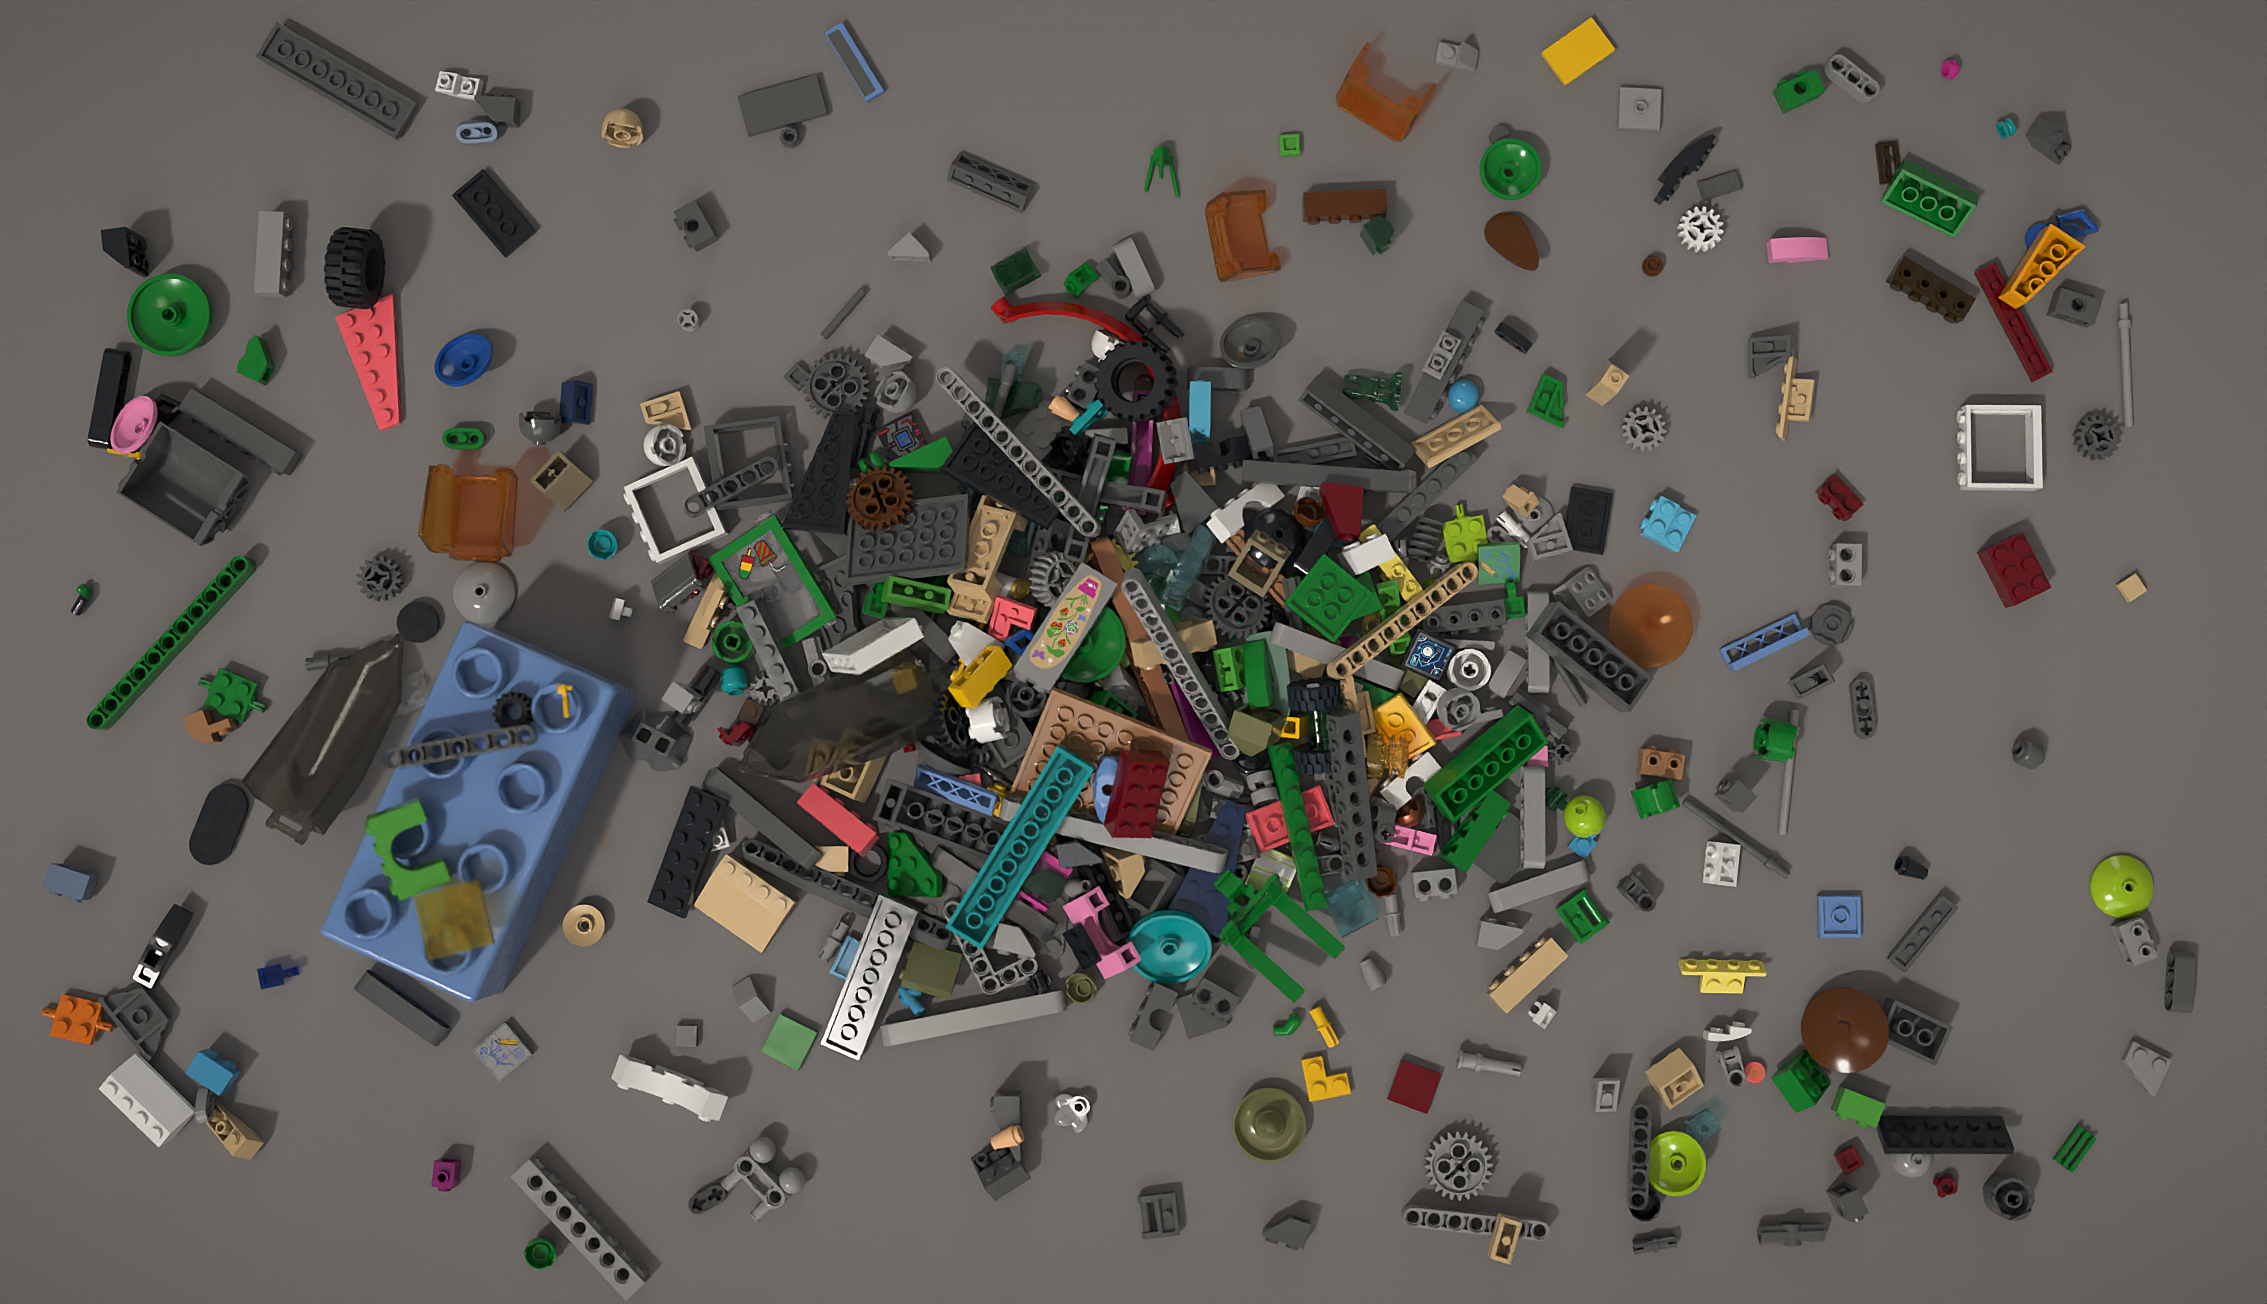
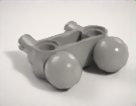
(763, 1179)

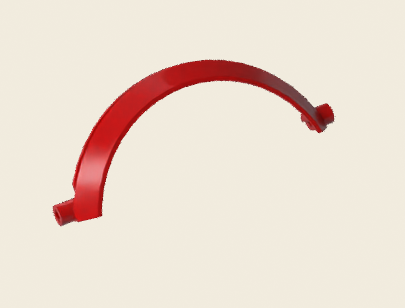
(1007, 313)

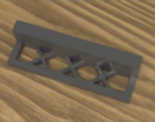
(988, 183)

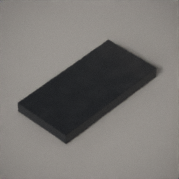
(494, 213)

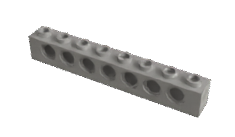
(568, 1226)

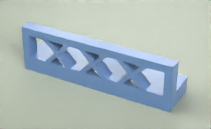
(1766, 650)
(956, 790)

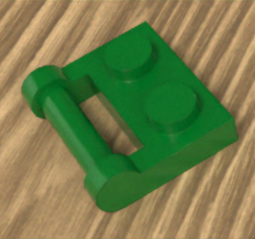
(1577, 921)

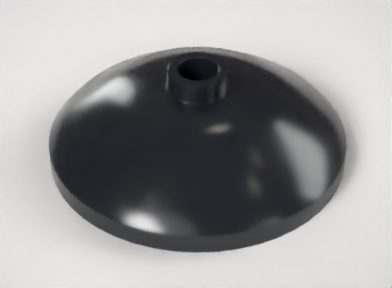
(1271, 521)

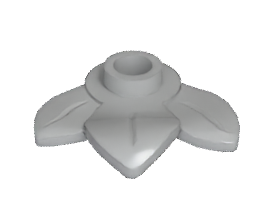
(1069, 1113)

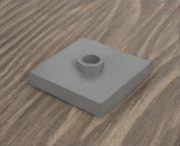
(1639, 109)

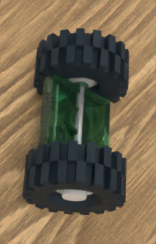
(1316, 698)

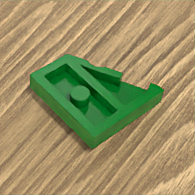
(1548, 401)

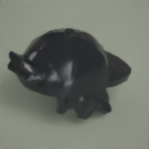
(1066, 452)

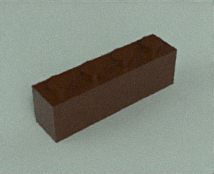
(1343, 205)

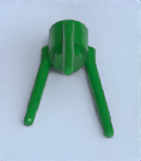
(1161, 159)

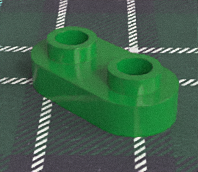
(465, 438)

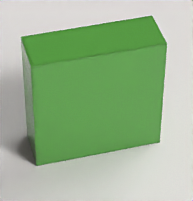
(1289, 145)

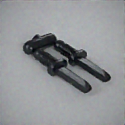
(1147, 333)

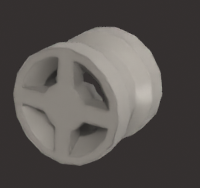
(685, 317)

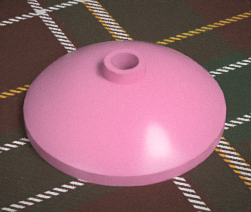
(134, 425)

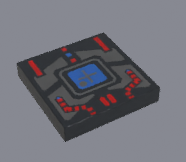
(901, 437)

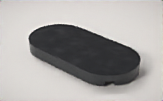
(218, 824)

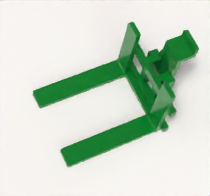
(1235, 934)

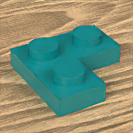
(1094, 412)

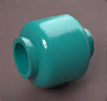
(733, 680)

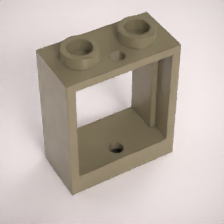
(1251, 578)

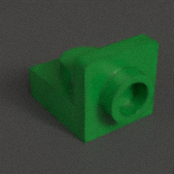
(1080, 279)

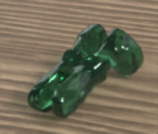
(1369, 387)

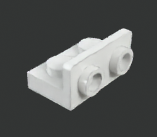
(1721, 863)

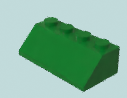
(1929, 198)

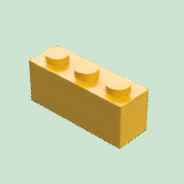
(980, 676)

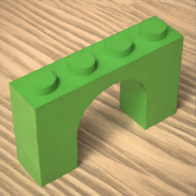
(405, 879)

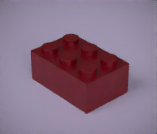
(2014, 570)

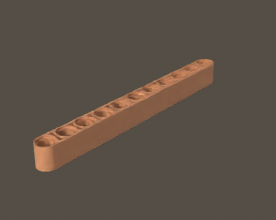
(1154, 689)

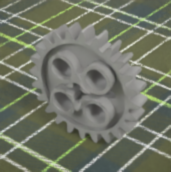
(1472, 1178)

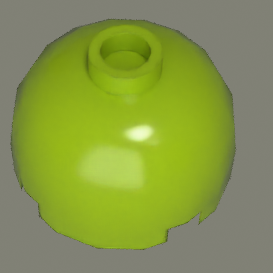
(1584, 816)

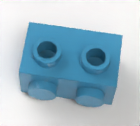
(213, 1071)

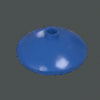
(463, 360)

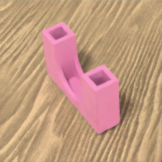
(1085, 911)

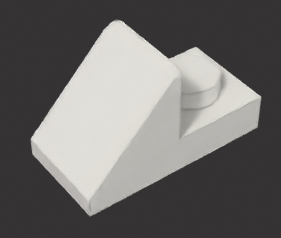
(1427, 700)

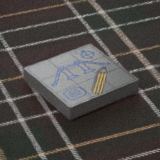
(503, 1051)

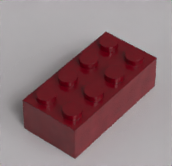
(1136, 794)

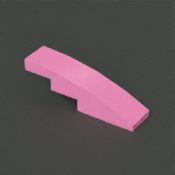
(1413, 840)

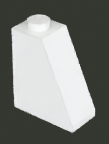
(970, 641)

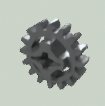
(2088, 440)
(376, 571)

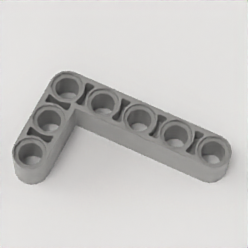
(989, 971)

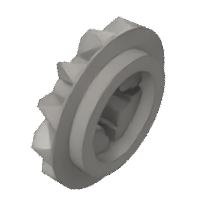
(759, 696)

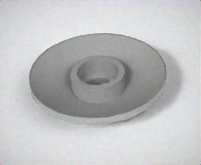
(1531, 525)

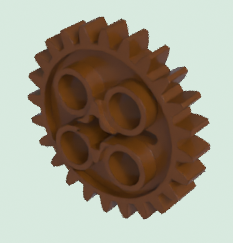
(898, 490)

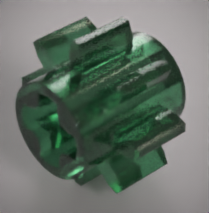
(1555, 799)

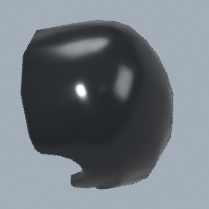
(1650, 1211)

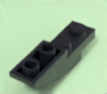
(1687, 162)
(161, 945)

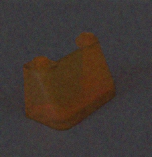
(1239, 235)

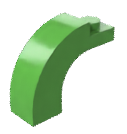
(1390, 601)

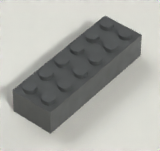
(1589, 657)

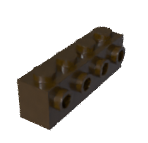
(1930, 290)

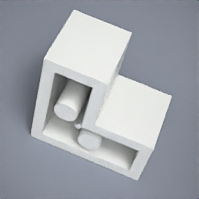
(1362, 557)

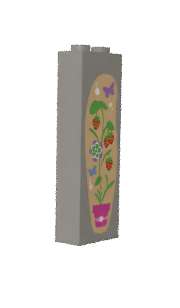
(1064, 629)

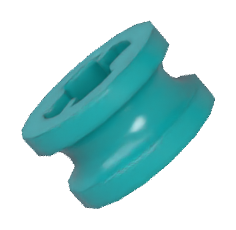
(2006, 128)

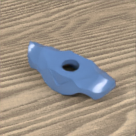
(1104, 775)

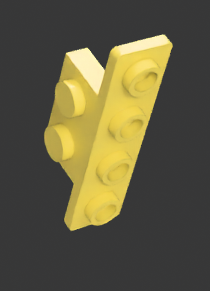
(1393, 570)
(1722, 975)

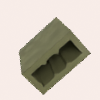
(930, 970)

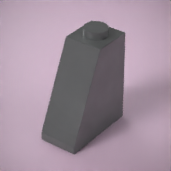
(1257, 434)
(1192, 502)

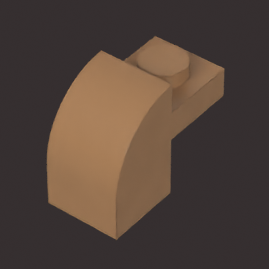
(204, 729)

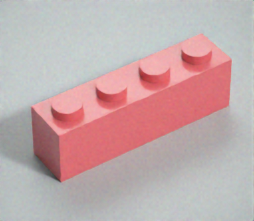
(838, 820)

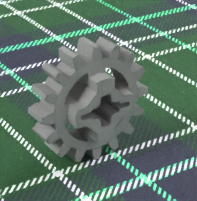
(1647, 422)

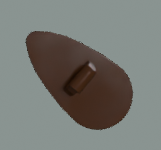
(1512, 240)

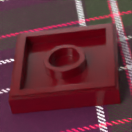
(1413, 1086)

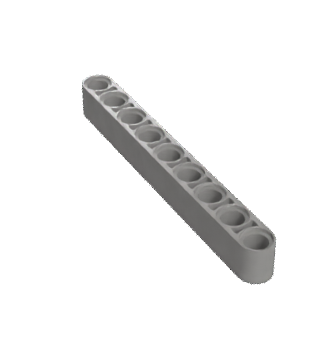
(973, 1017)

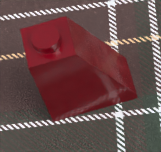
(1343, 508)

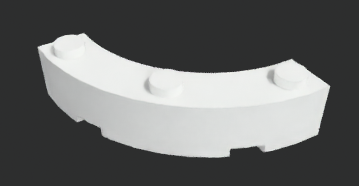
(671, 1086)

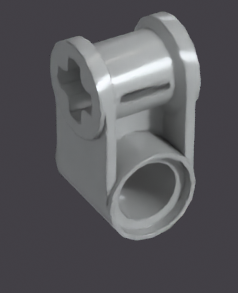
(1731, 1065)

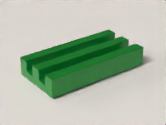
(2081, 1153)

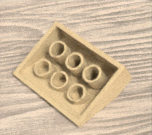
(745, 902)

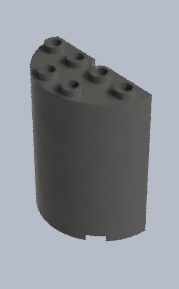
(184, 486)

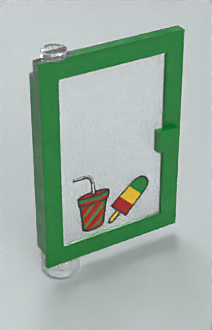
(771, 566)

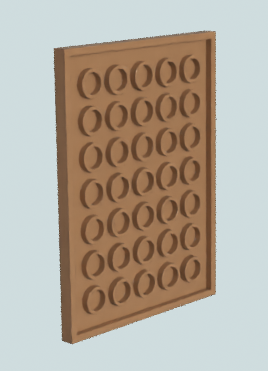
(1101, 732)

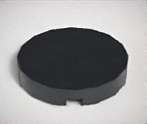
(418, 622)

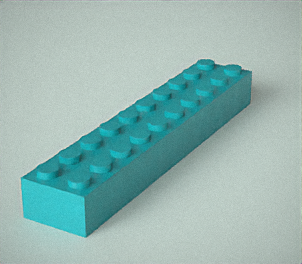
(1020, 846)

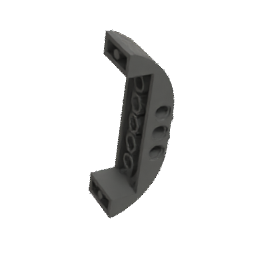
(939, 818)

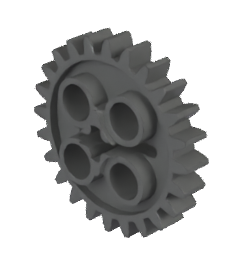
(824, 372)
(1250, 618)

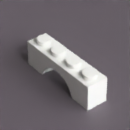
(1229, 520)

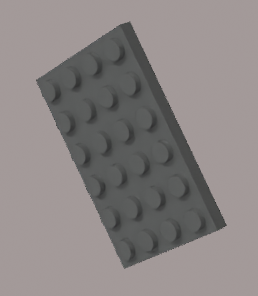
(924, 544)

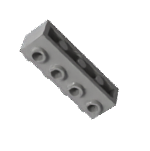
(273, 254)

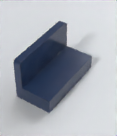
(576, 402)

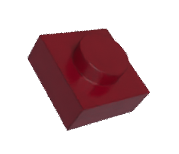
(1848, 1159)

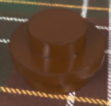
(1652, 266)

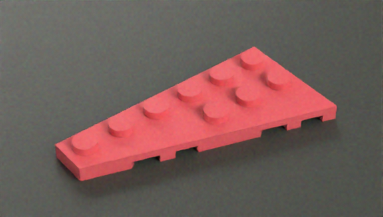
(374, 352)

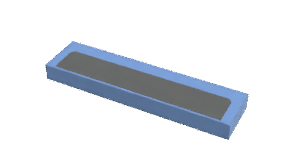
(854, 62)

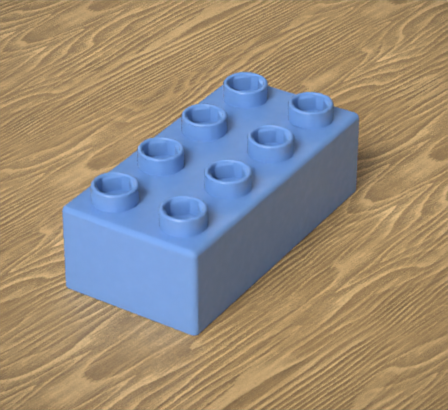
(489, 813)

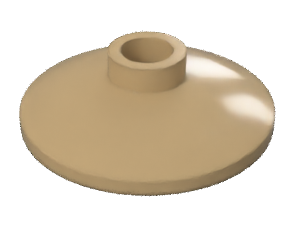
(574, 928)

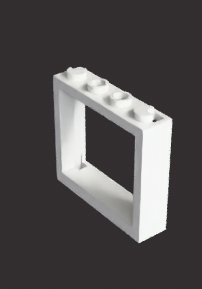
(2033, 437)
(646, 534)
(873, 645)

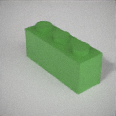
(916, 595)

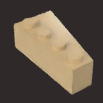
(1195, 632)

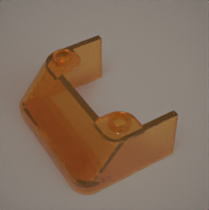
(1376, 109)

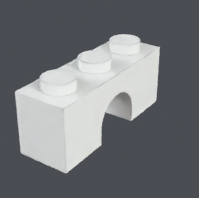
(1395, 791)

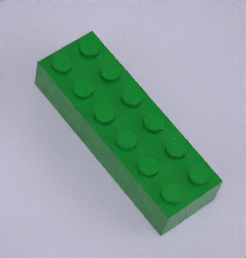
(1485, 763)

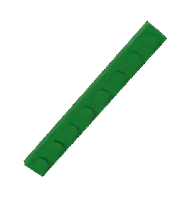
(1297, 827)

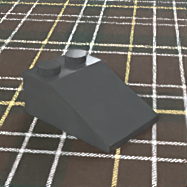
(1008, 1112)

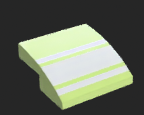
(1270, 863)

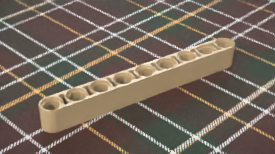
(1393, 622)

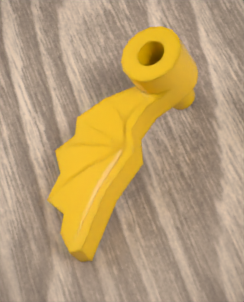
(136, 455)
(563, 689)

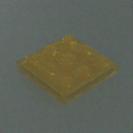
(453, 919)

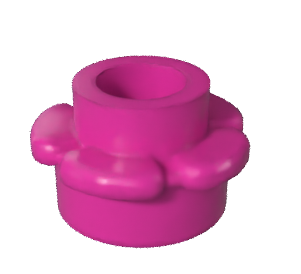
(1950, 69)

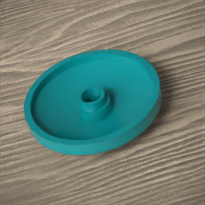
(1171, 946)

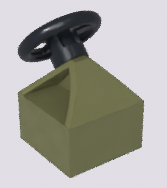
(1253, 732)

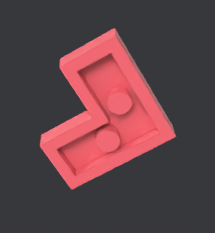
(1010, 612)

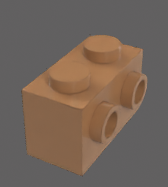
(1660, 764)

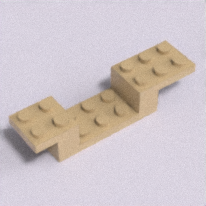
(988, 539)

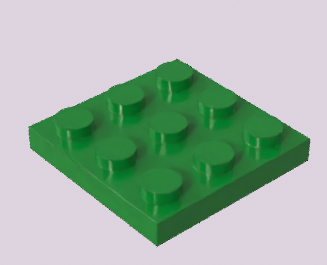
(1328, 598)

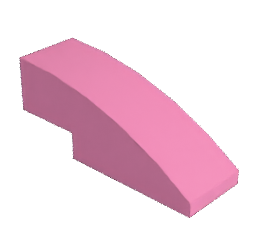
(1797, 249)

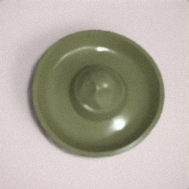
(1269, 1125)

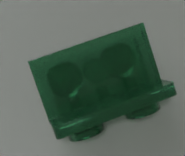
(1015, 272)

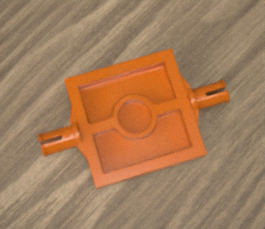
(77, 1019)

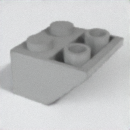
(1014, 939)

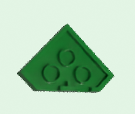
(910, 869)

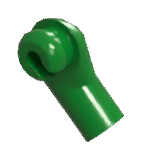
(1289, 1028)

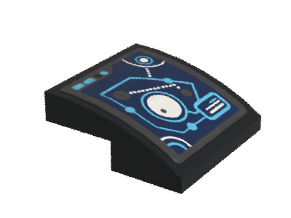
(1428, 655)

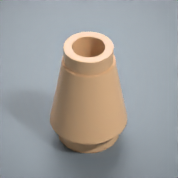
(1063, 408)
(1008, 1137)

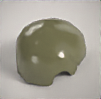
(1081, 987)

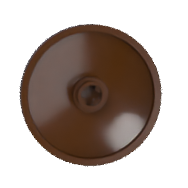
(1845, 1030)

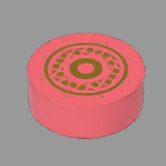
(1754, 1072)

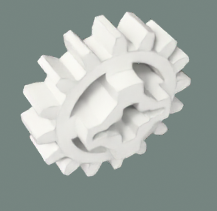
(1703, 220)

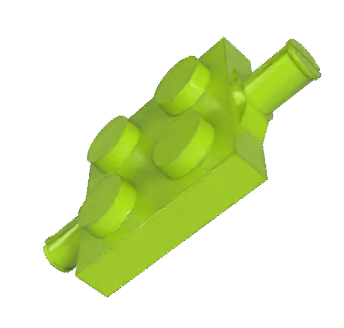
(1463, 536)

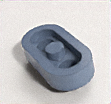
(478, 131)

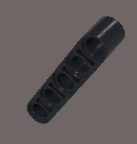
(109, 396)

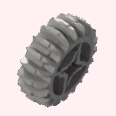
(1051, 577)

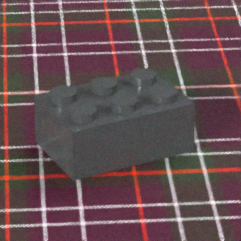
(1915, 1031)

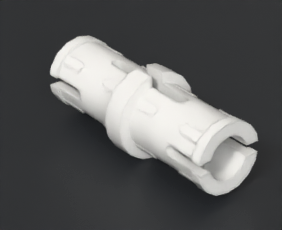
(1514, 529)

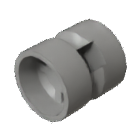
(1264, 795)

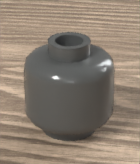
(2028, 753)

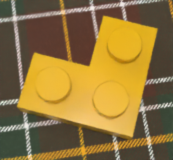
(1322, 1086)

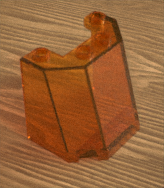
(469, 514)

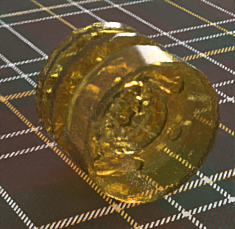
(1387, 756)

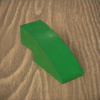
(1258, 674)

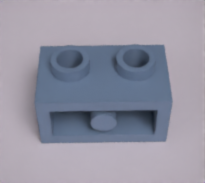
(70, 881)

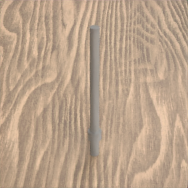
(2124, 325)
(1787, 781)

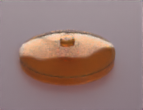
(1650, 625)

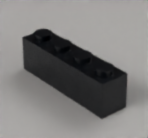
(1114, 916)

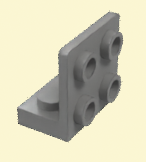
(1135, 535)

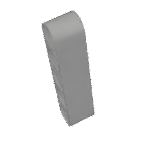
(1537, 660)
(1532, 817)
(1539, 886)

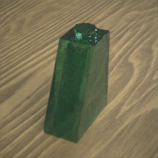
(1021, 397)

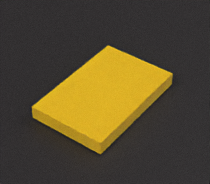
(1578, 51)
(1399, 718)

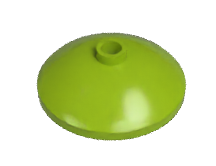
(2109, 883)
(1663, 1172)

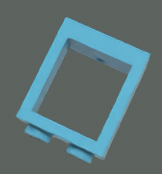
(1199, 411)

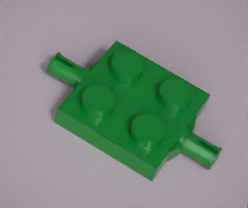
(232, 695)

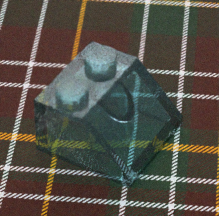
(1350, 908)

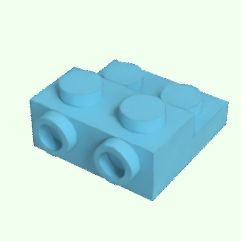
(1667, 524)

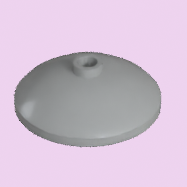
(497, 595)

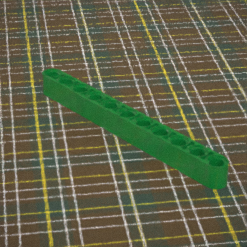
(162, 647)

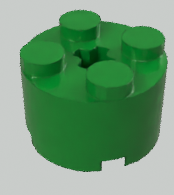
(722, 642)
(1775, 740)
(1655, 799)

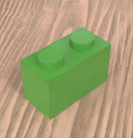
(1857, 1106)

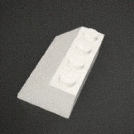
(148, 1100)

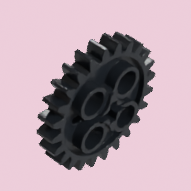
(952, 725)

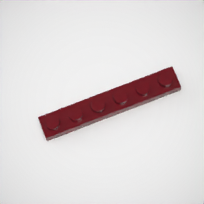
(2013, 324)

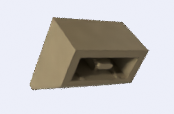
(561, 480)

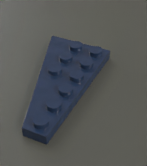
(1197, 892)

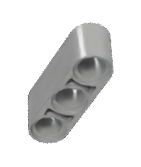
(1862, 80)
(1133, 268)

